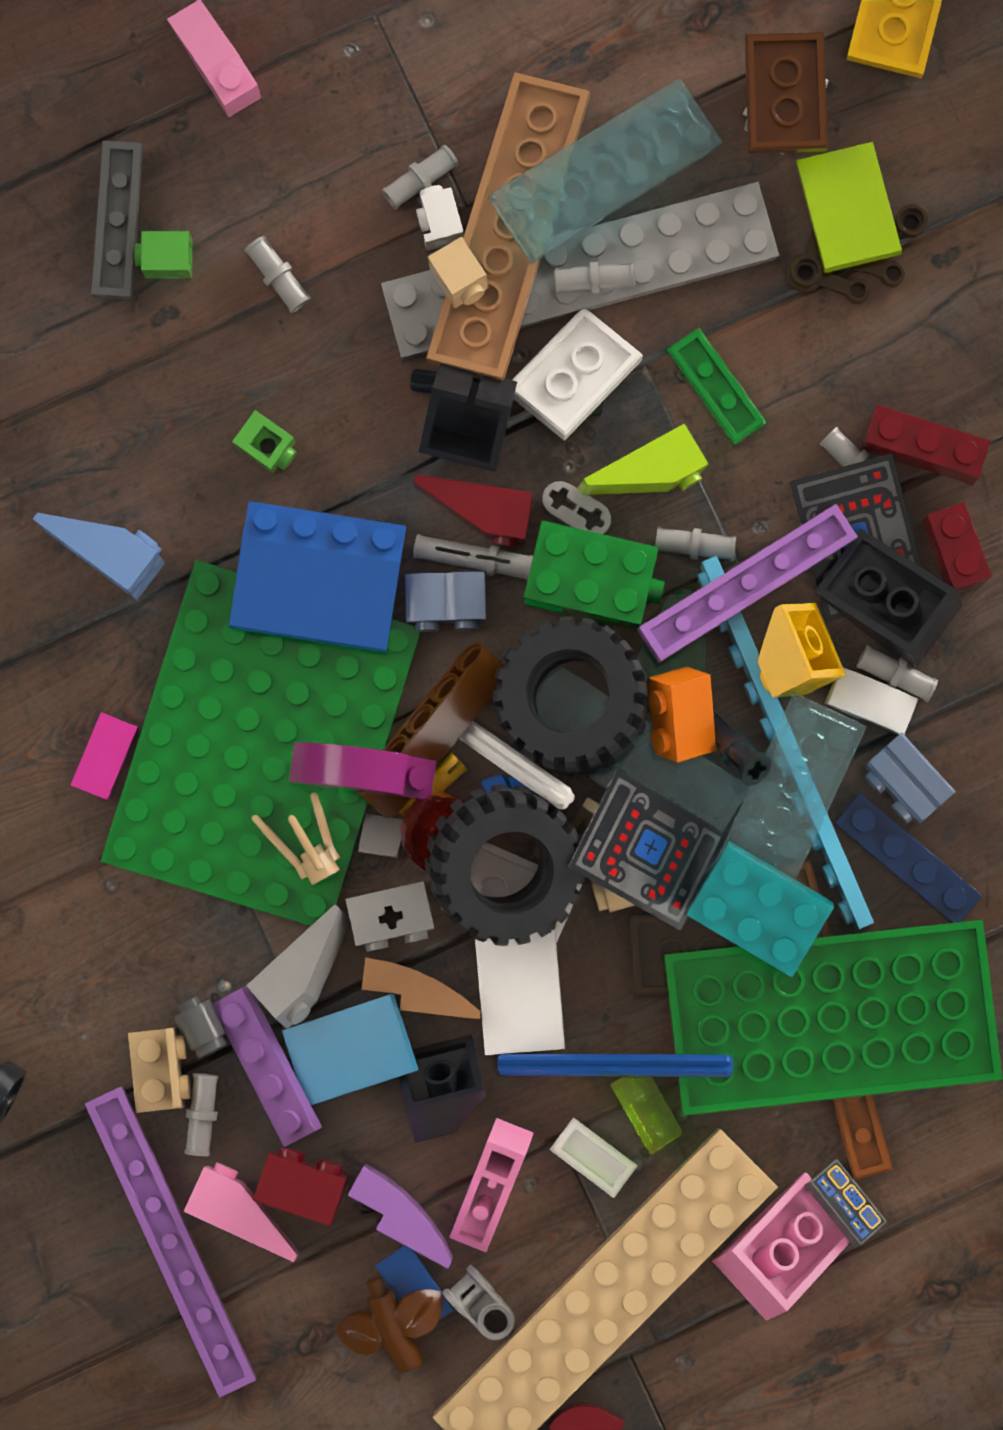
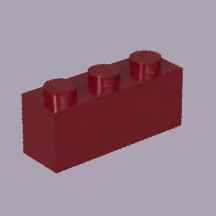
(925, 444)

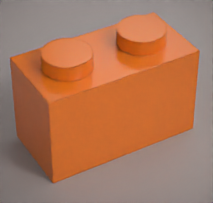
(681, 714)

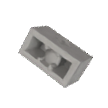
(368, 908)

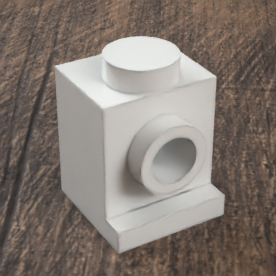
(439, 217)

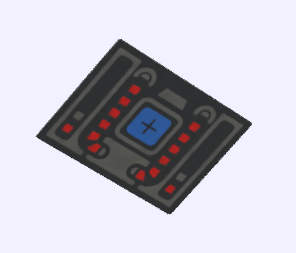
(869, 500)
(647, 850)

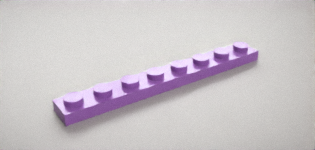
(170, 1241)

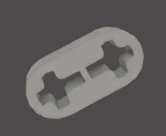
(581, 502)

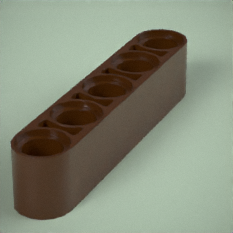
(442, 716)

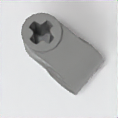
(479, 1302)

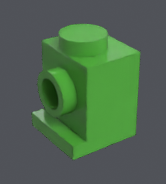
(255, 433)

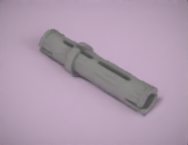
(517, 566)

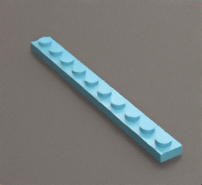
(745, 655)

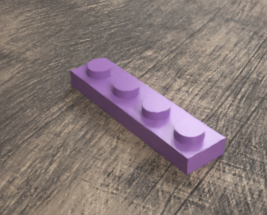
(266, 1066)

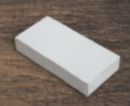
(593, 1157)

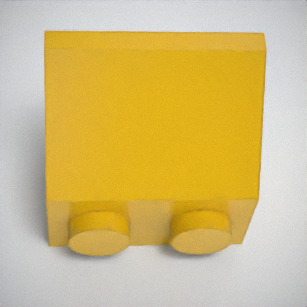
(797, 652)

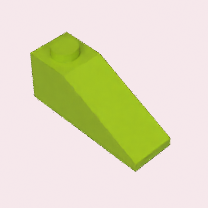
(653, 468)

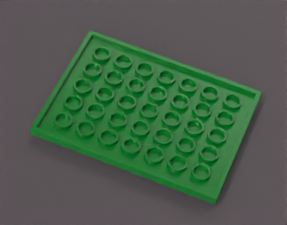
(224, 750)

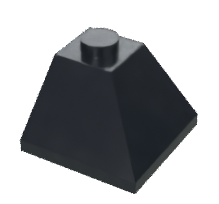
(443, 1088)

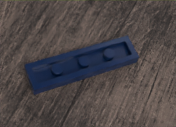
(907, 859)

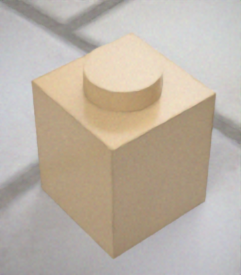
(458, 273)

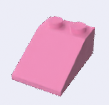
(782, 1250)

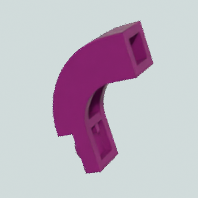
(361, 770)

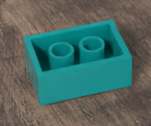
(760, 909)

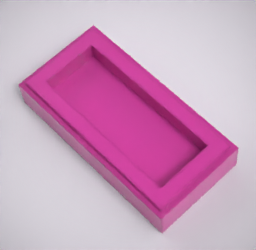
(104, 756)

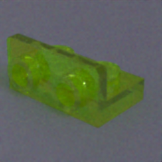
(646, 1111)

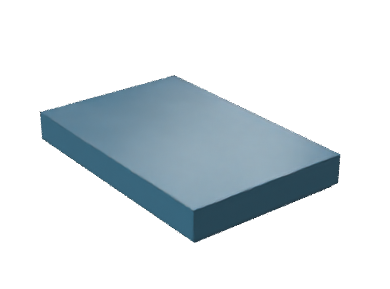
(350, 1049)

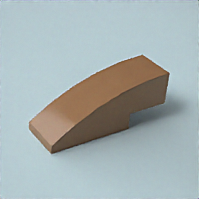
(417, 990)

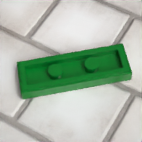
(716, 387)

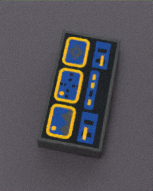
(845, 1203)

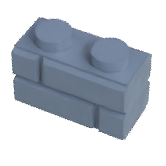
(908, 780)

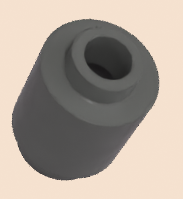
(200, 1026)

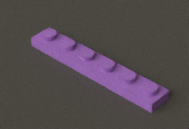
(746, 583)

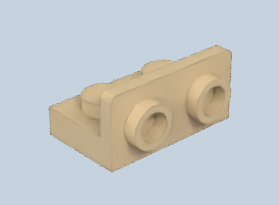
(157, 1070)

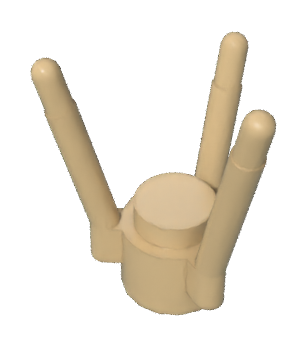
(317, 862)

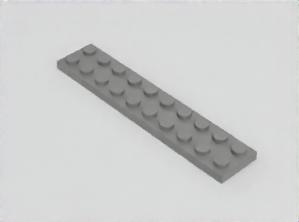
(665, 244)

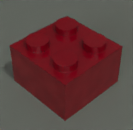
(302, 1186)

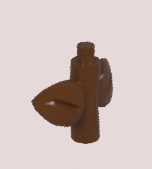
(392, 1323)

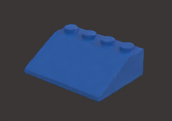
(317, 576)

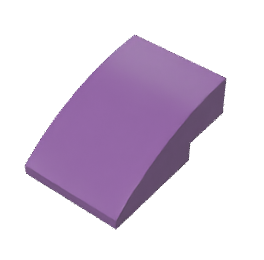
(402, 1215)

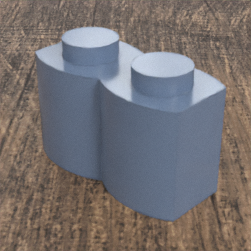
(445, 599)

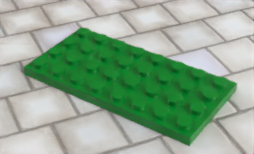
(849, 1023)

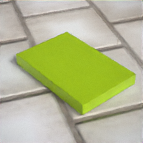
(848, 207)

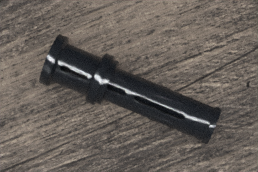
(737, 752)

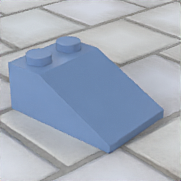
(113, 551)

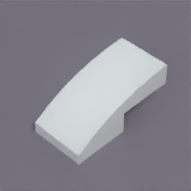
(872, 701)

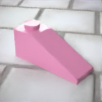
(215, 58)
(491, 1185)
(230, 1206)

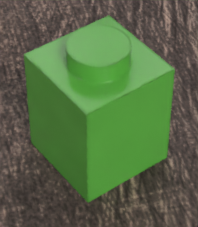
(164, 254)

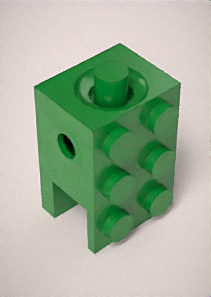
(592, 576)

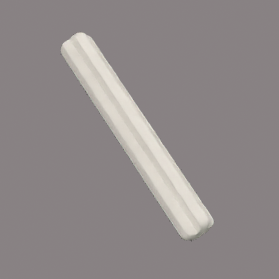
(517, 765)

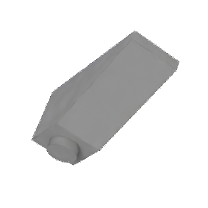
(298, 974)

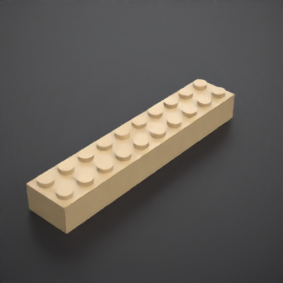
(611, 1292)

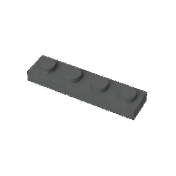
(117, 220)

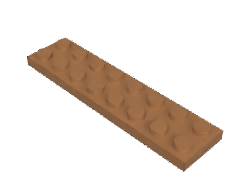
(533, 126)

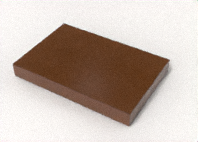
(786, 92)

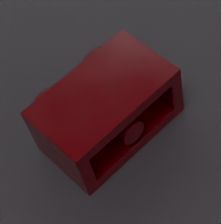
(956, 547)

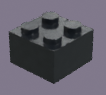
(467, 417)

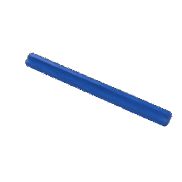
(615, 1065)

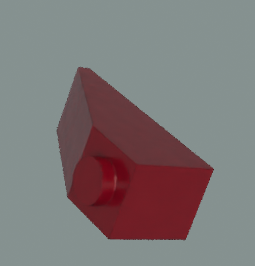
(489, 510)

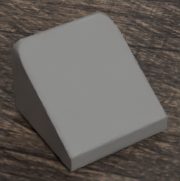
(380, 836)

